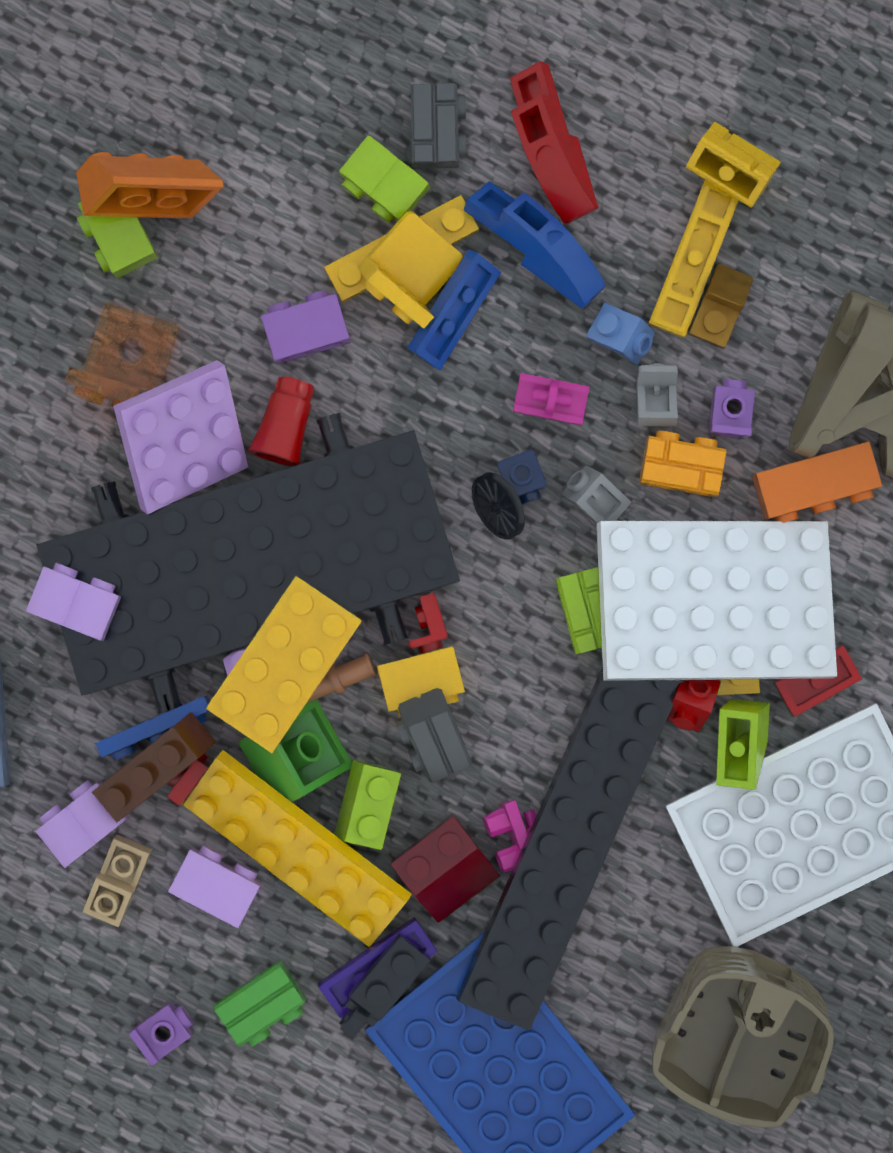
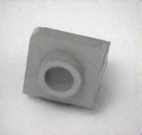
(656, 395)

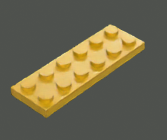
(296, 848)

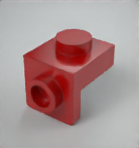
(693, 703)

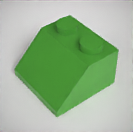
(304, 758)

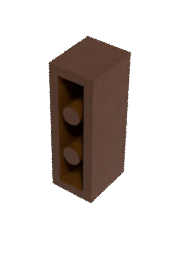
(154, 767)

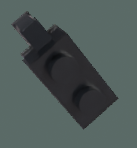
(383, 984)

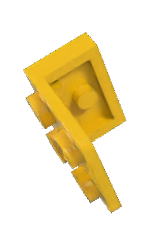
(410, 267)

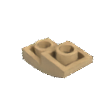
(117, 880)

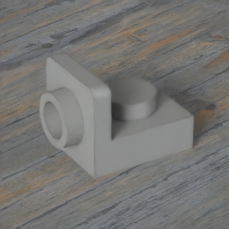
(595, 495)

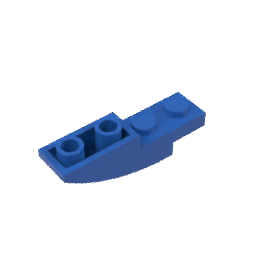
(547, 244)

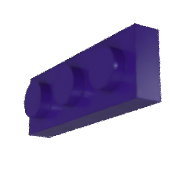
(339, 983)

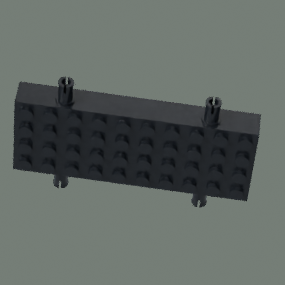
(217, 563)

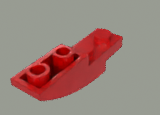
(548, 146)

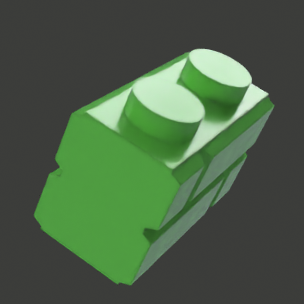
(261, 1004)

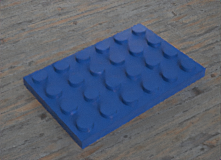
(494, 1080)

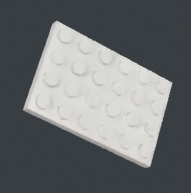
(715, 600)
(802, 835)

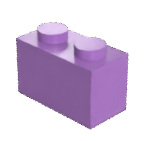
(305, 327)

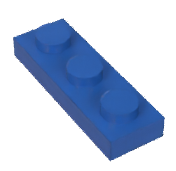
(454, 309)
(123, 742)

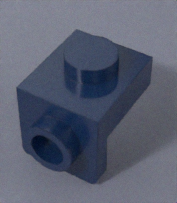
(524, 475)

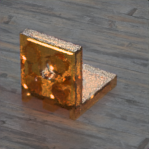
(106, 372)

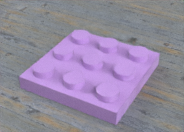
(181, 436)

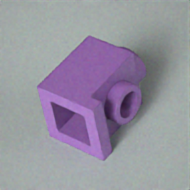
(721, 420)
(146, 1037)

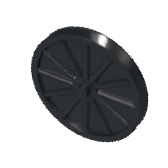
(498, 505)

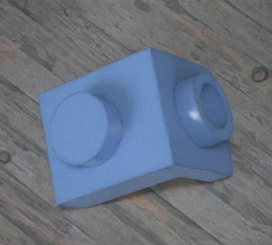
(621, 333)

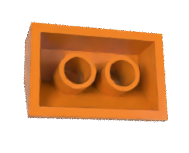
(145, 186)

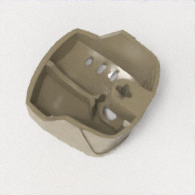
(737, 1037)

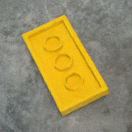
(284, 664)

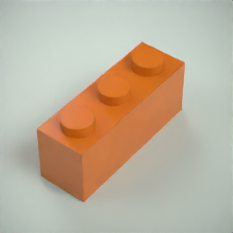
(817, 482)

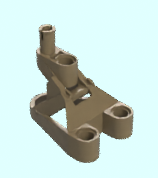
(845, 383)

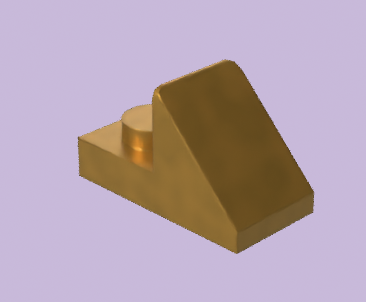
(721, 306)

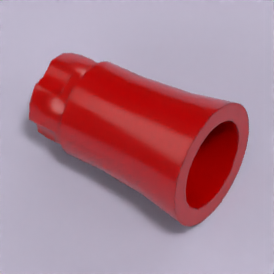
(284, 423)

